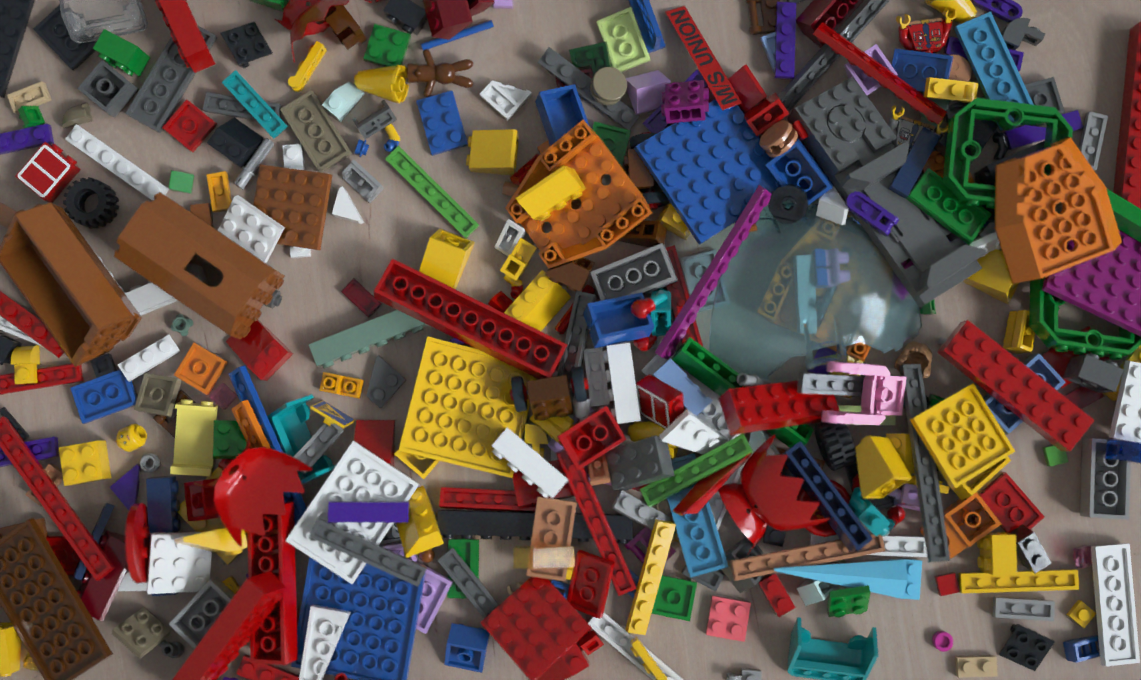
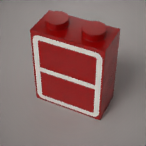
(48, 172)
(659, 401)

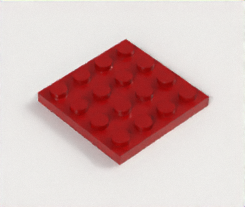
(535, 626)

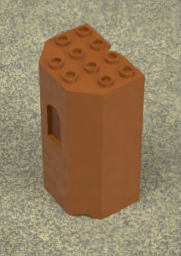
(164, 240)
(66, 283)

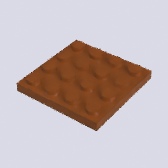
(296, 202)

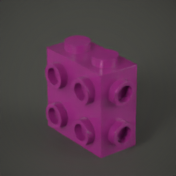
(685, 101)

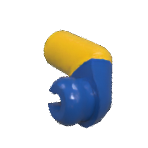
(393, 140)

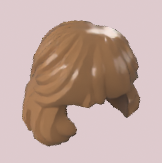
(916, 354)

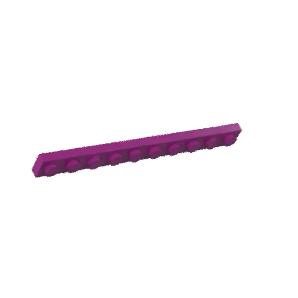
(716, 268)

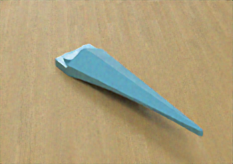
(888, 577)

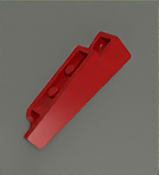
(706, 488)

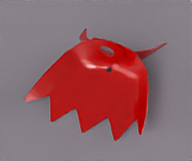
(302, 18)
(772, 495)
(245, 501)

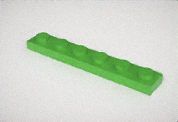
(432, 192)
(697, 470)

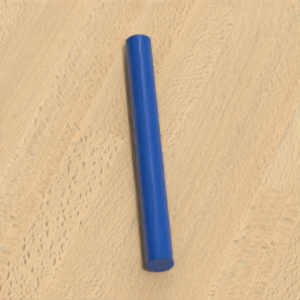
(465, 32)

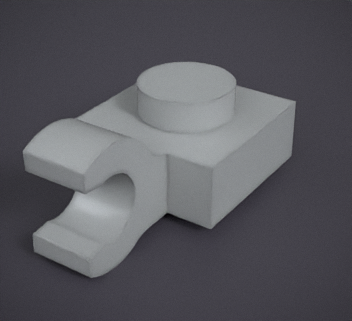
(746, 674)

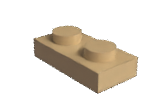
(29, 96)
(976, 666)

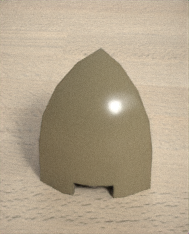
(77, 115)

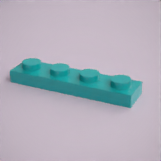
(254, 104)

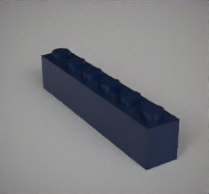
(830, 501)
(163, 508)

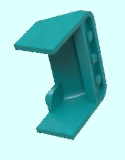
(292, 434)
(831, 659)

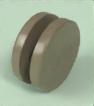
(608, 86)

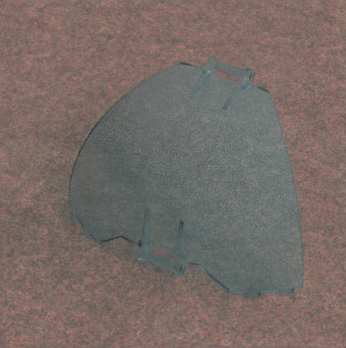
(807, 291)

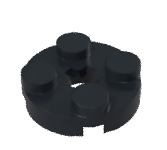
(779, 209)

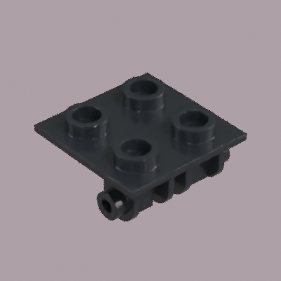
(246, 43)
(1026, 647)

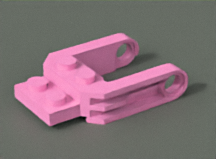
(880, 394)

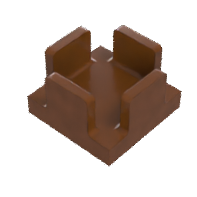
(344, 26)

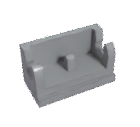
(362, 181)

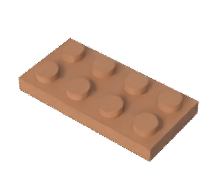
(552, 528)

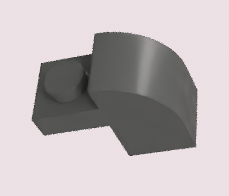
(1020, 31)

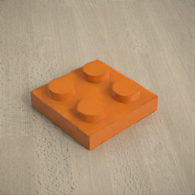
(200, 368)

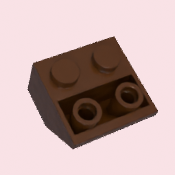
(572, 274)

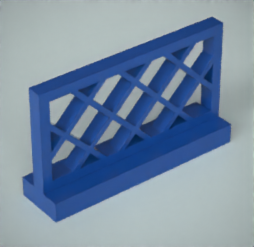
(647, 25)

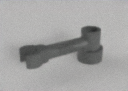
(172, 649)

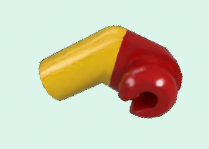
(516, 286)

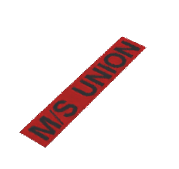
(703, 58)

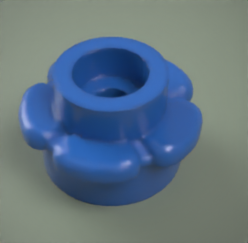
(361, 148)

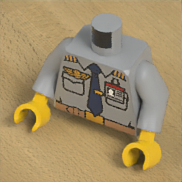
(908, 129)

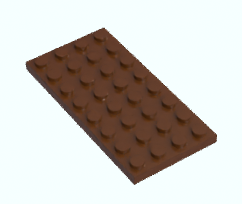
(47, 607)

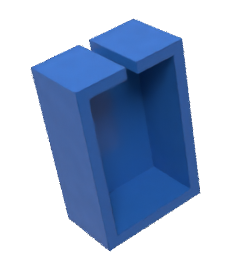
(559, 111)
(614, 322)

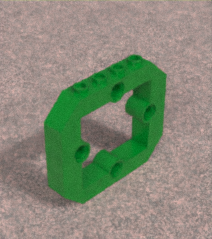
(961, 133)
(1044, 322)

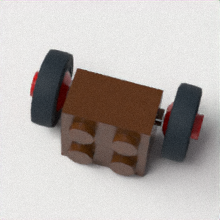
(641, 175)
(550, 395)

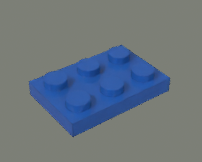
(917, 66)
(442, 123)
(103, 396)

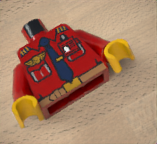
(926, 34)

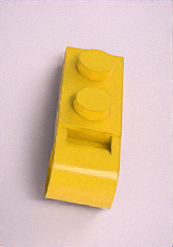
(950, 90)

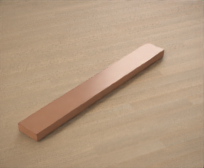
(800, 556)

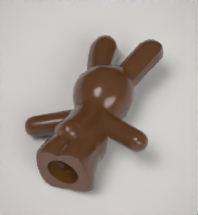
(441, 73)

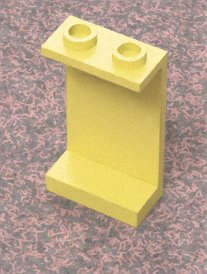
(194, 438)

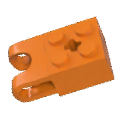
(965, 533)

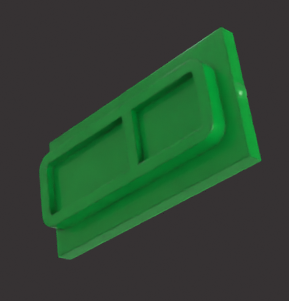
(469, 552)

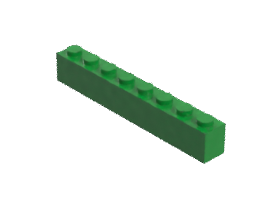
(721, 377)

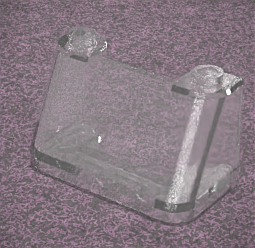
(89, 18)

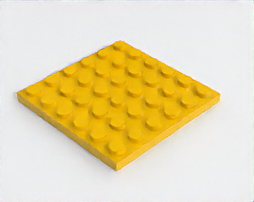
(462, 407)

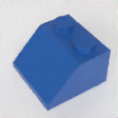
(466, 647)

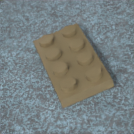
(316, 131)

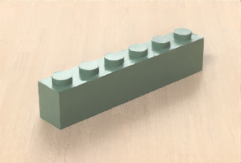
(362, 337)

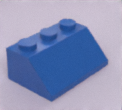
(800, 169)

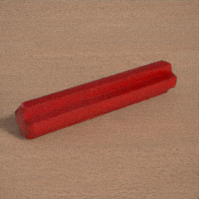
(563, 324)

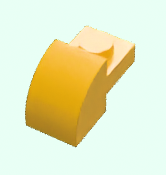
(518, 259)
(25, 364)
(536, 437)

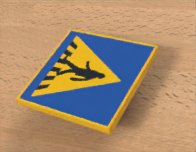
(332, 414)

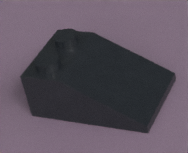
(981, 134)

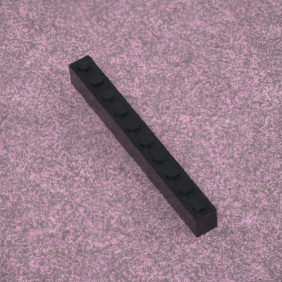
(518, 525)

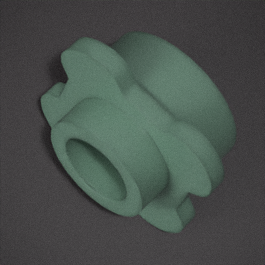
(176, 325)

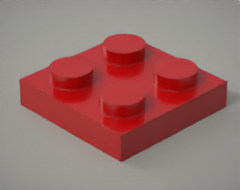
(189, 126)

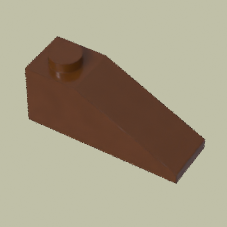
(646, 234)

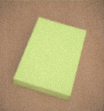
(623, 40)

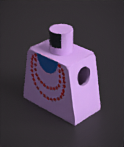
(906, 497)

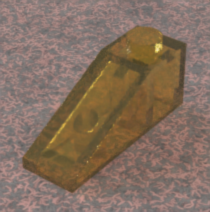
(543, 557)

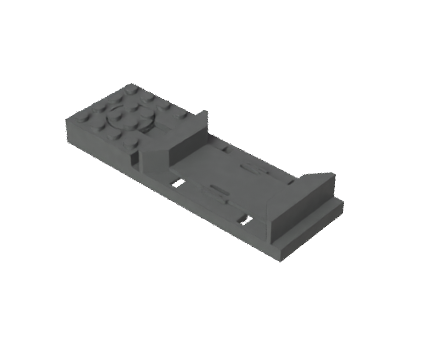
(859, 156)

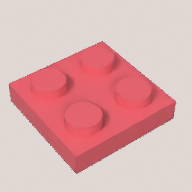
(728, 618)

